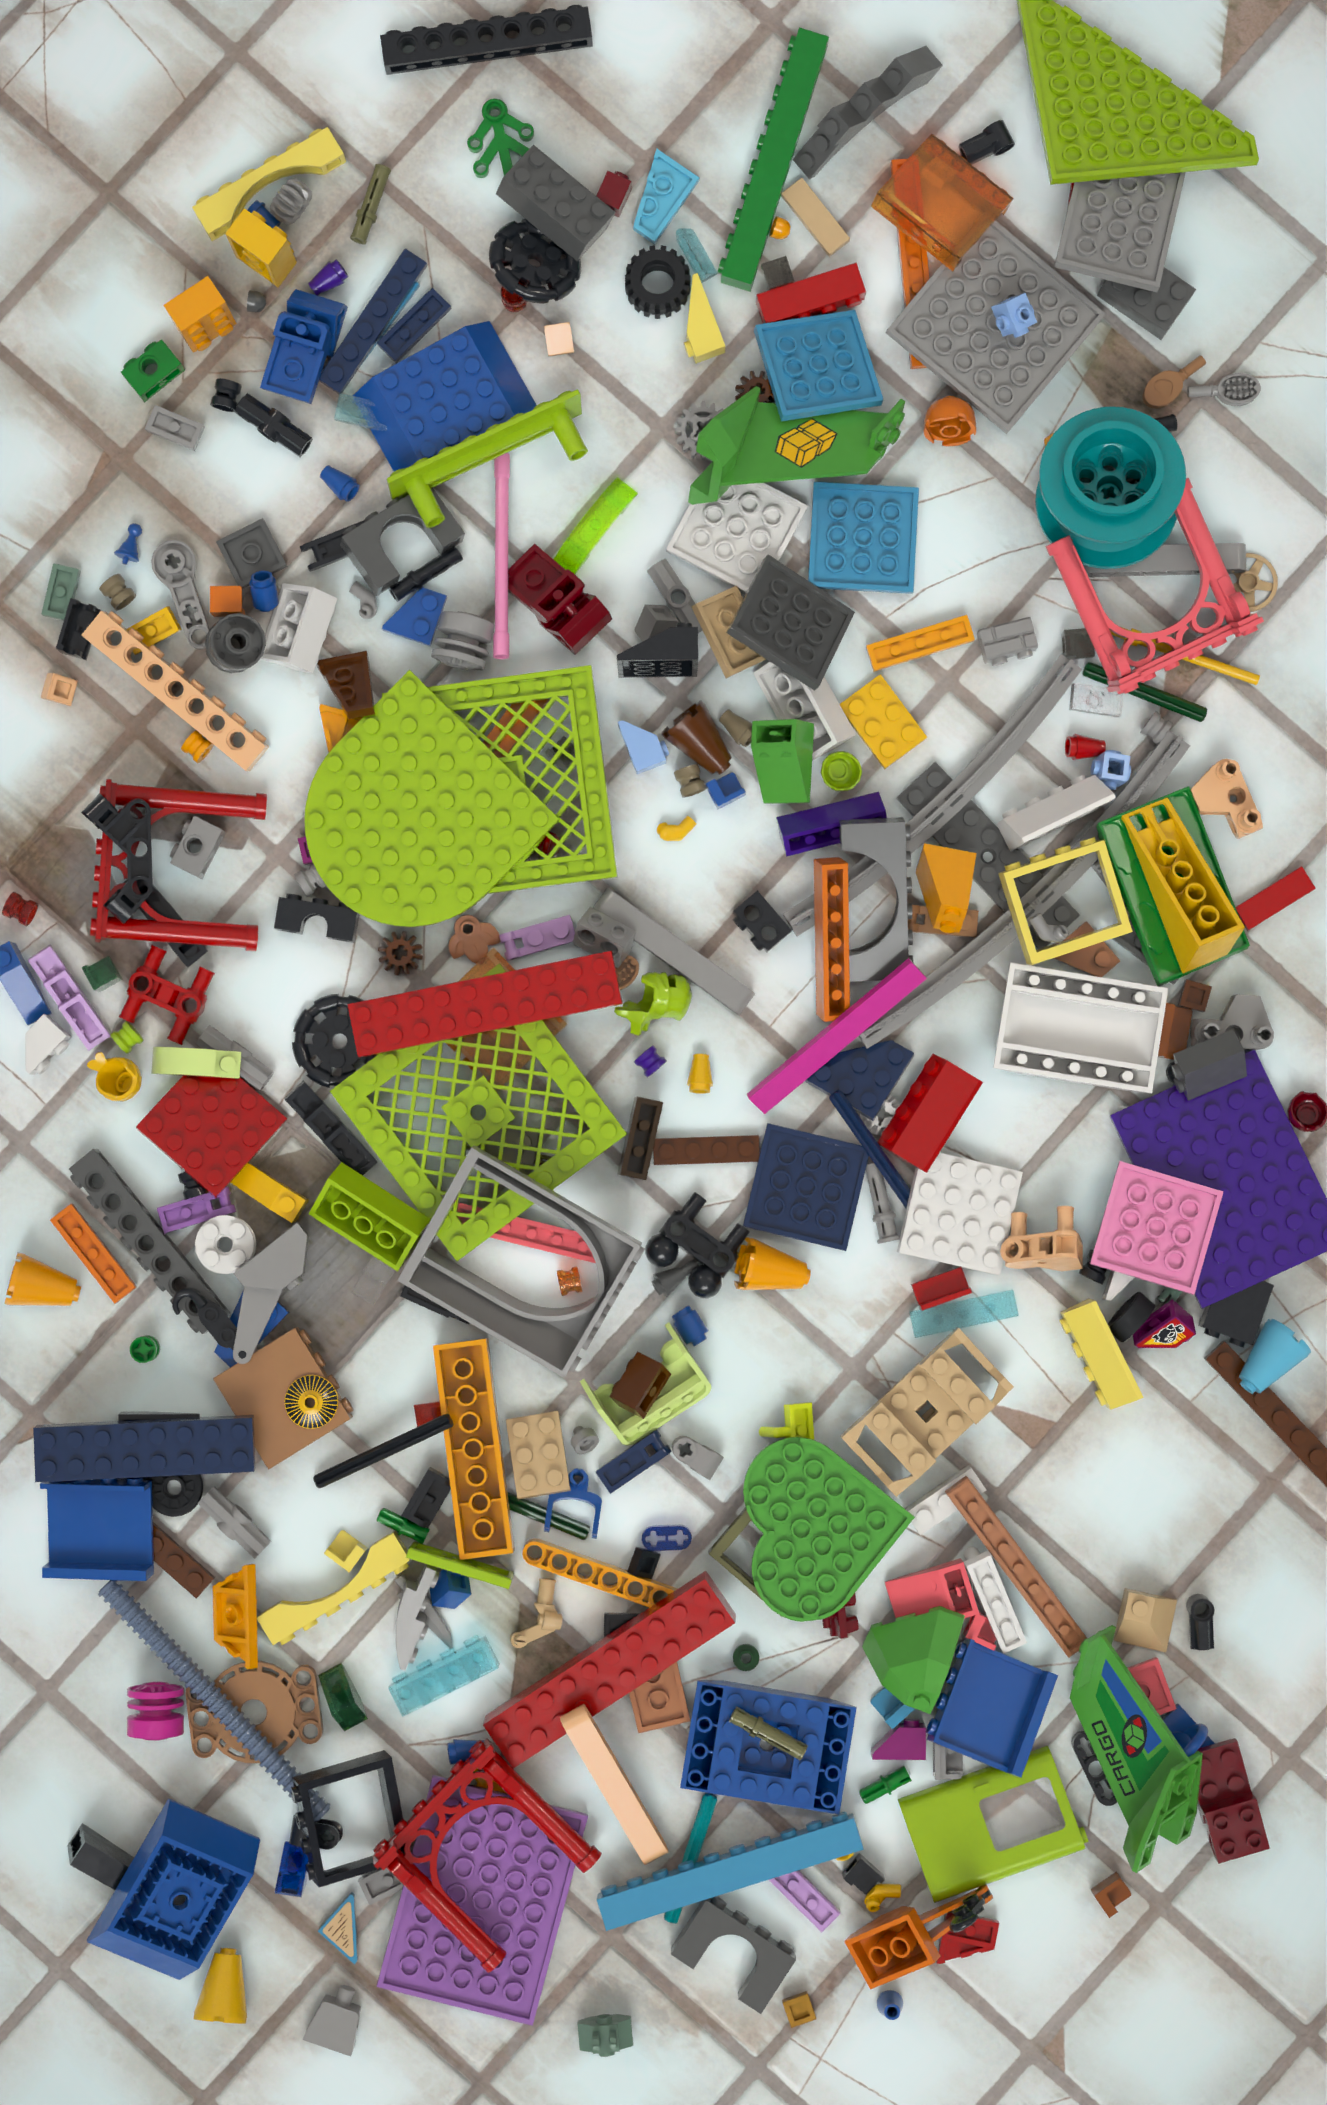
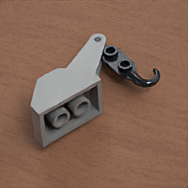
(263, 1282)

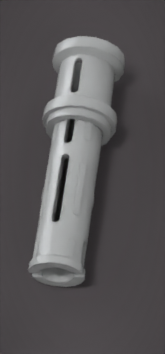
(883, 1215)

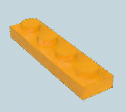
(920, 643)

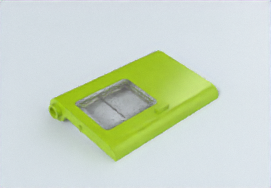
(991, 1825)

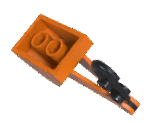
(900, 1943)

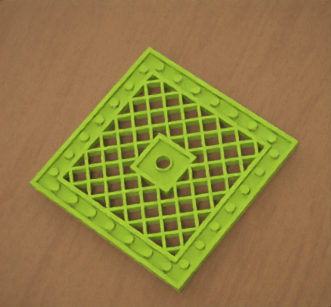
(579, 687)
(458, 1236)

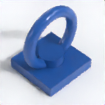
(1186, 1731)

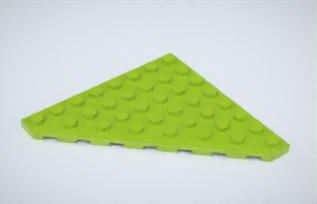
(1111, 112)

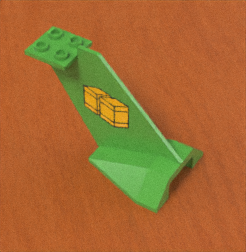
(755, 446)

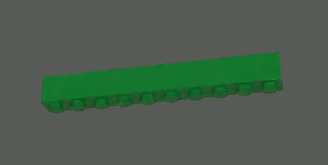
(774, 159)

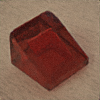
(427, 1412)

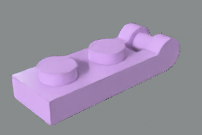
(538, 937)

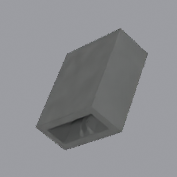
(1209, 1065)

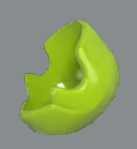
(841, 771)

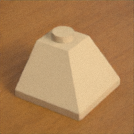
(1145, 1620)

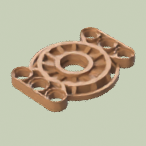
(279, 1698)

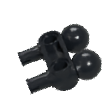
(664, 1248)

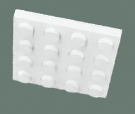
(737, 532)
(960, 1213)

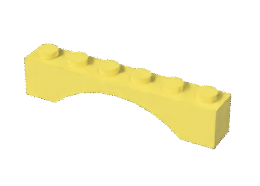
(313, 156)
(288, 1616)

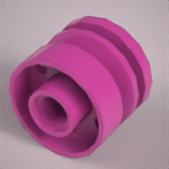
(155, 1713)

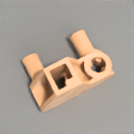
(1213, 798)
(1055, 1251)

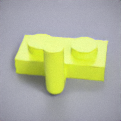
(797, 1422)

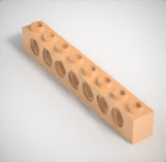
(99, 635)

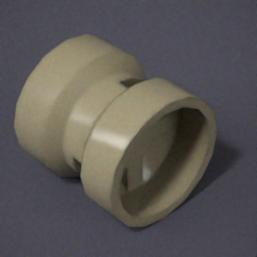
(117, 592)
(690, 780)

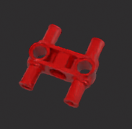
(166, 994)

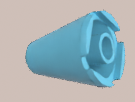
(1272, 1356)

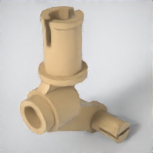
(547, 1620)

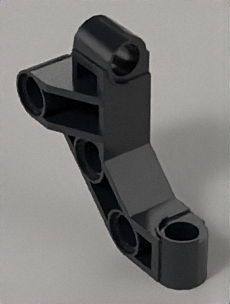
(124, 831)

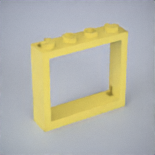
(1039, 862)

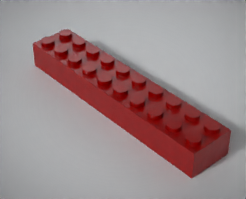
(485, 1004)
(610, 1668)

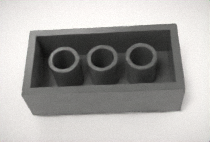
(555, 202)

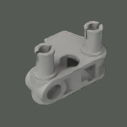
(1242, 1014)

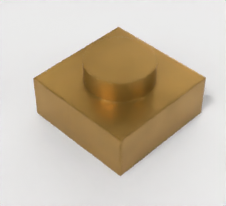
(799, 2009)

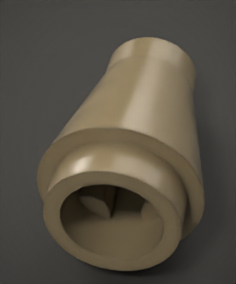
(737, 727)

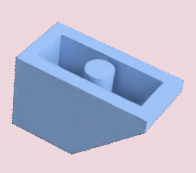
(643, 747)

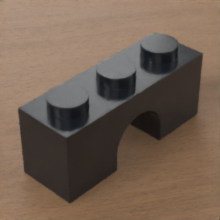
(294, 913)

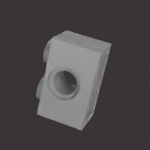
(197, 862)

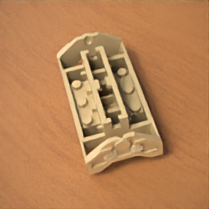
(948, 1390)

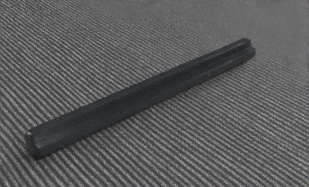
(383, 1451)

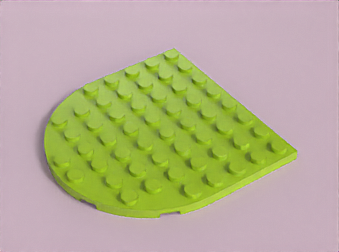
(417, 813)

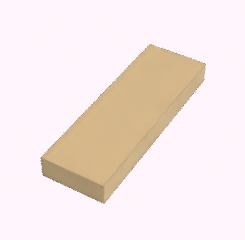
(815, 217)

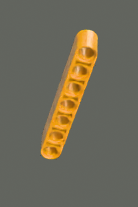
(595, 1579)

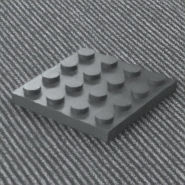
(790, 622)

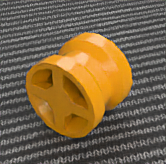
(197, 746)

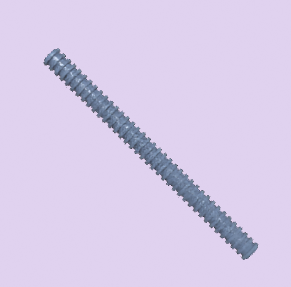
(207, 1692)

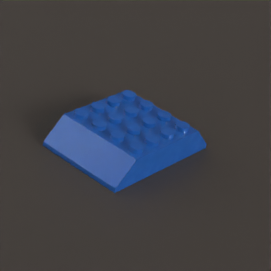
(445, 395)

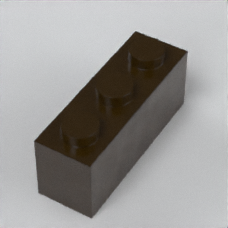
(640, 1138)

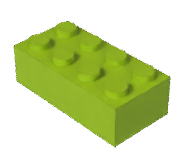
(369, 1216)

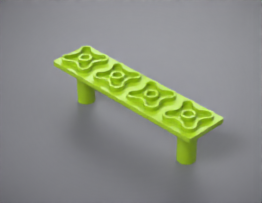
(477, 450)

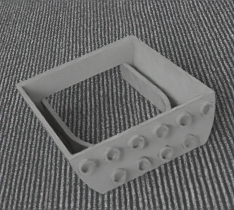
(541, 1333)

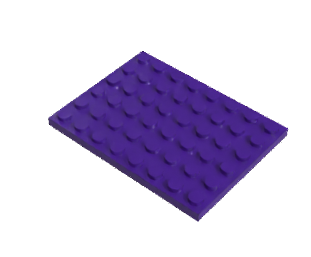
(1246, 1148)

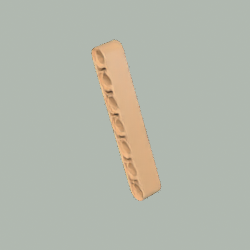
(614, 1784)

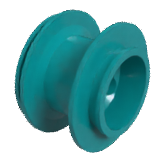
(1110, 530)

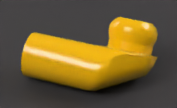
(676, 832)
(879, 1893)

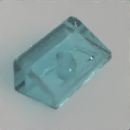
(695, 254)

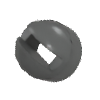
(256, 301)

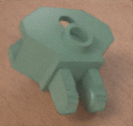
(605, 2034)

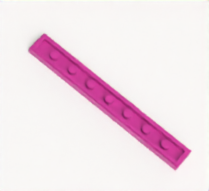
(836, 1036)

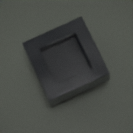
(643, 1563)

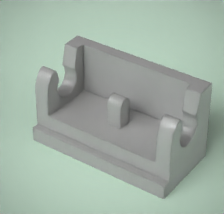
(946, 1763)

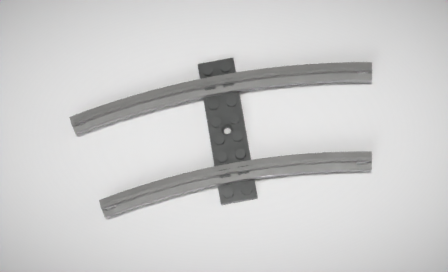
(946, 812)

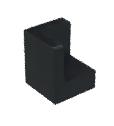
(862, 1874)

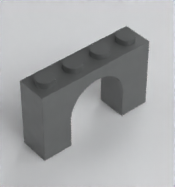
(364, 545)
(715, 1920)

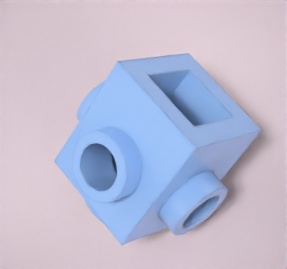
(1014, 315)
(1118, 766)

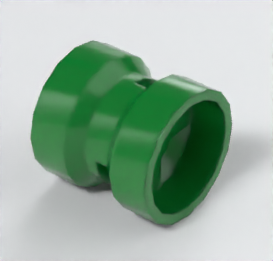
(140, 1350)

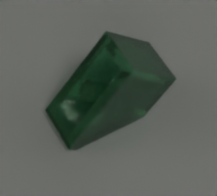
(342, 1697)

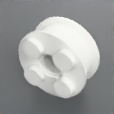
(208, 1241)

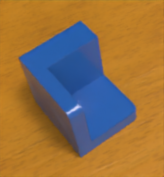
(725, 790)
(450, 1590)

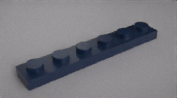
(373, 321)

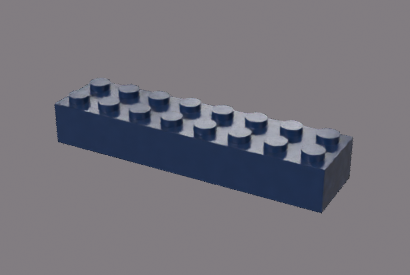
(144, 1448)

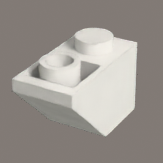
(42, 1042)

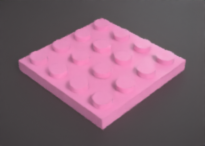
(1156, 1227)

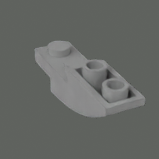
(411, 1622)

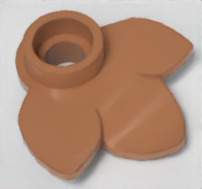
(475, 942)

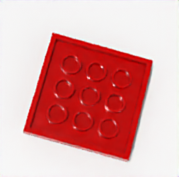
(211, 1127)

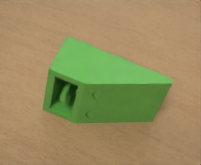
(783, 759)

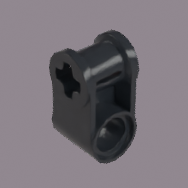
(321, 1827)

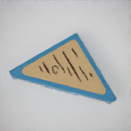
(341, 1929)

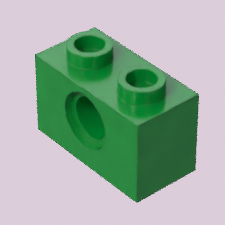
(149, 384)

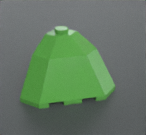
(914, 1654)

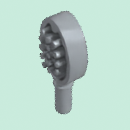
(1232, 390)

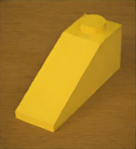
(270, 1192)

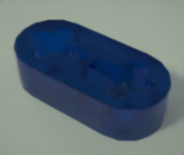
(666, 1530)

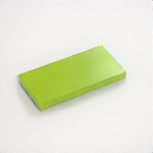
(466, 1567)

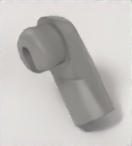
(368, 601)

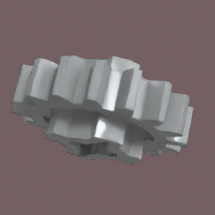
(694, 423)

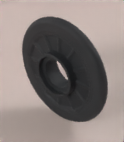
(177, 1504)

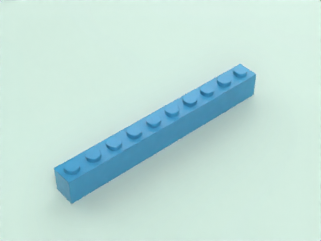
(729, 1871)

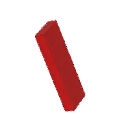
(1274, 898)

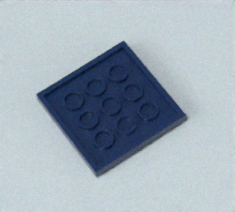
(806, 1187)

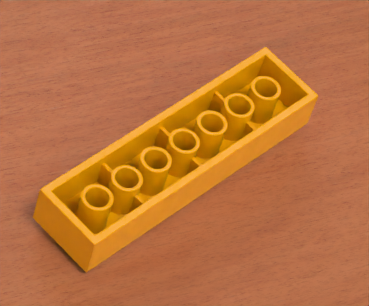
(474, 1449)

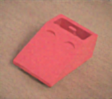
(936, 1586)

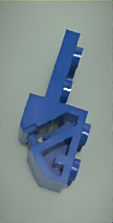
(301, 345)

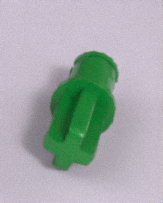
(402, 1525)
(885, 1785)

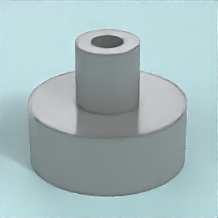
(584, 1440)

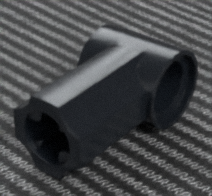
(993, 140)
(1201, 1624)

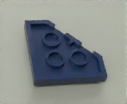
(864, 1075)

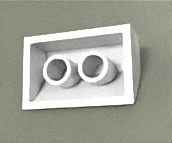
(298, 627)

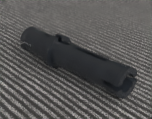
(419, 577)

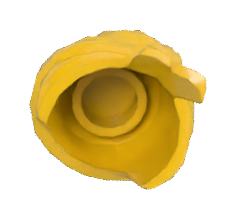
(116, 1077)

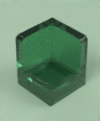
(102, 974)

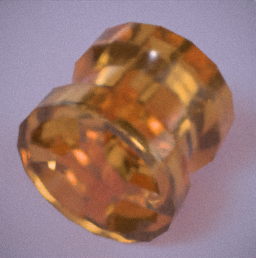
(569, 1281)

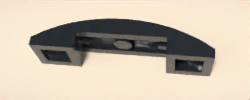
(186, 952)

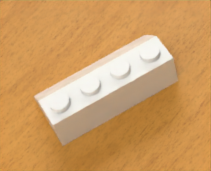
(797, 701)
(1054, 812)

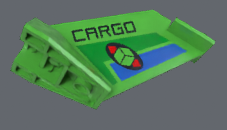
(1136, 1751)

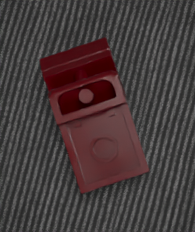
(557, 599)
(1229, 1804)

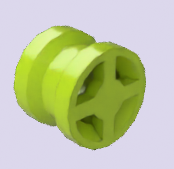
(127, 1037)

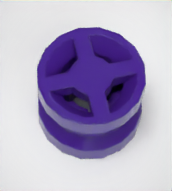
(650, 1061)

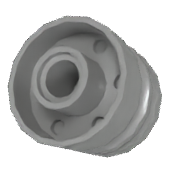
(464, 635)

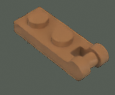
(968, 928)

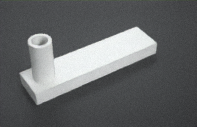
(994, 1599)

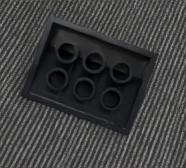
(663, 655)

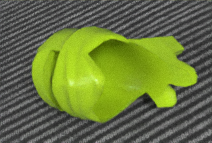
(662, 998)

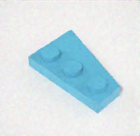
(663, 196)

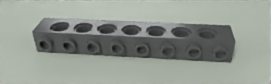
(82, 1176)

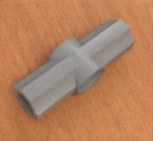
(667, 584)
(250, 1068)
(234, 1522)

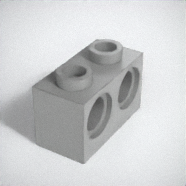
(600, 934)

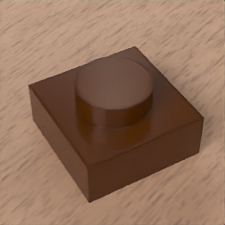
(1194, 995)

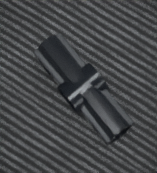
(273, 425)

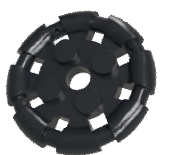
(533, 277)
(323, 1038)

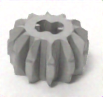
(290, 201)

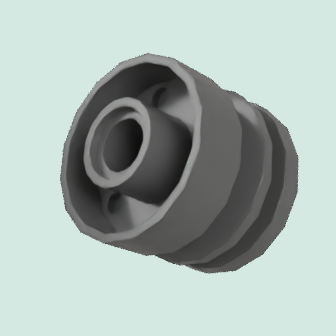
(246, 632)

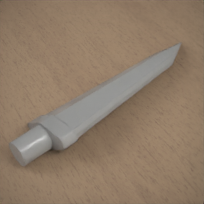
(432, 1617)

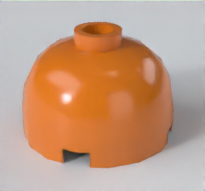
(949, 421)

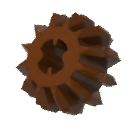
(766, 393)
(405, 960)

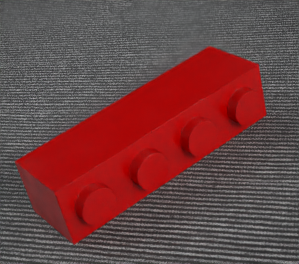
(813, 295)

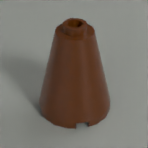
(699, 738)

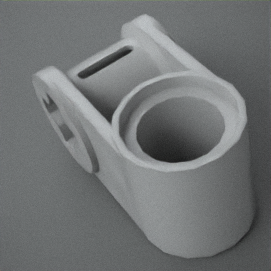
(700, 1458)

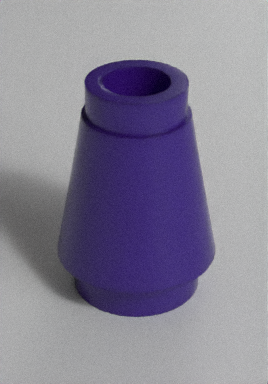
(328, 277)

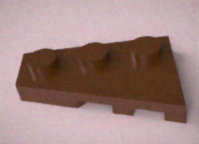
(350, 682)

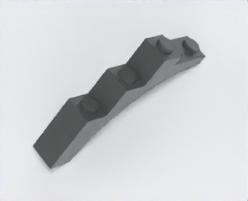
(871, 99)

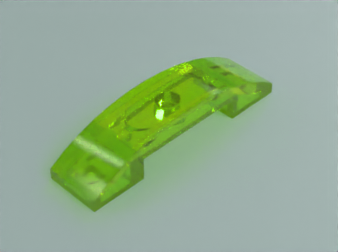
(594, 525)

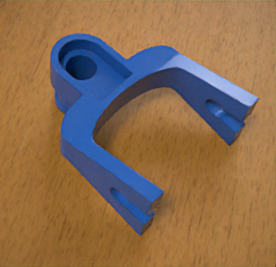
(579, 1493)

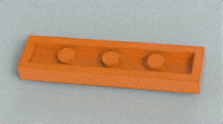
(93, 1253)

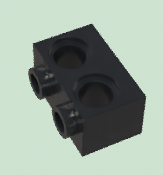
(767, 917)

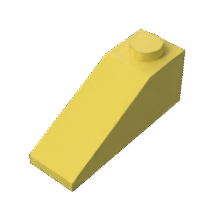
(703, 334)

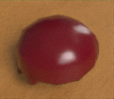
(1307, 1112)

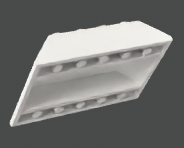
(1080, 1028)

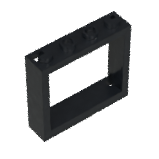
(302, 1783)

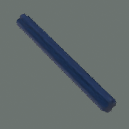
(871, 1146)

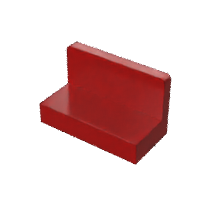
(941, 1288)

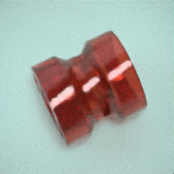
(513, 306)
(20, 909)

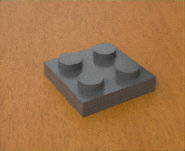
(251, 551)

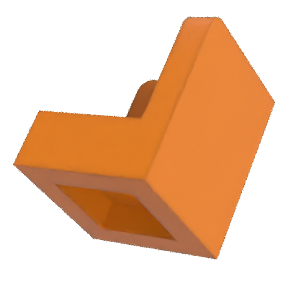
(226, 600)

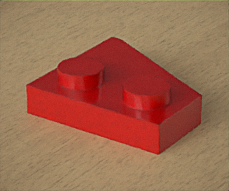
(976, 1938)

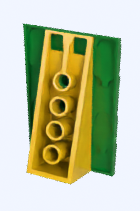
(1173, 886)

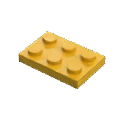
(882, 721)

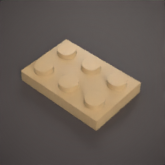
(715, 618)
(538, 1455)

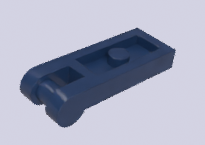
(632, 1462)

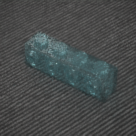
(444, 1675)

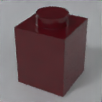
(615, 191)

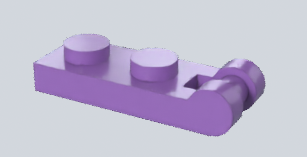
(194, 1211)

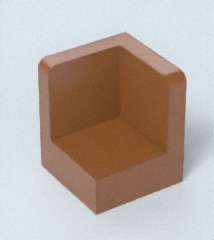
(1111, 1893)

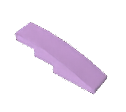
(69, 997)

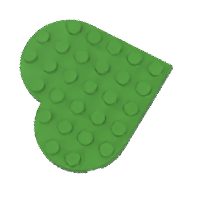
(818, 1526)

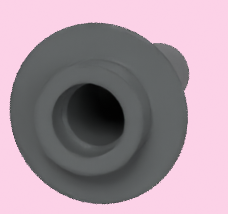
(668, 1280)

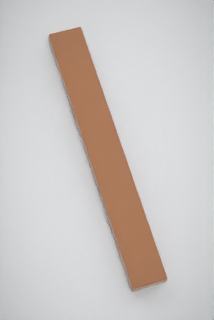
(1016, 1565)

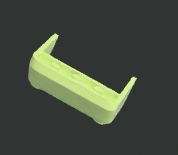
(682, 1390)

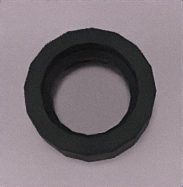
(1131, 1316)

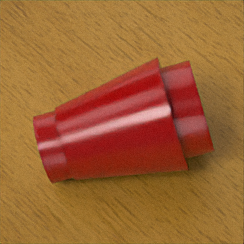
(1083, 747)

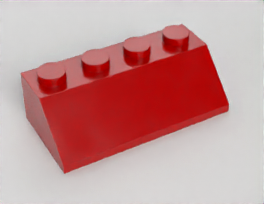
(929, 1112)

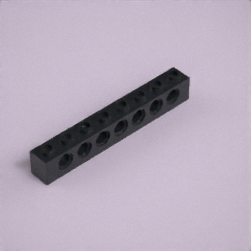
(478, 51)

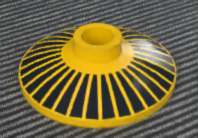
(325, 1401)

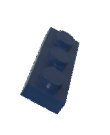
(414, 325)

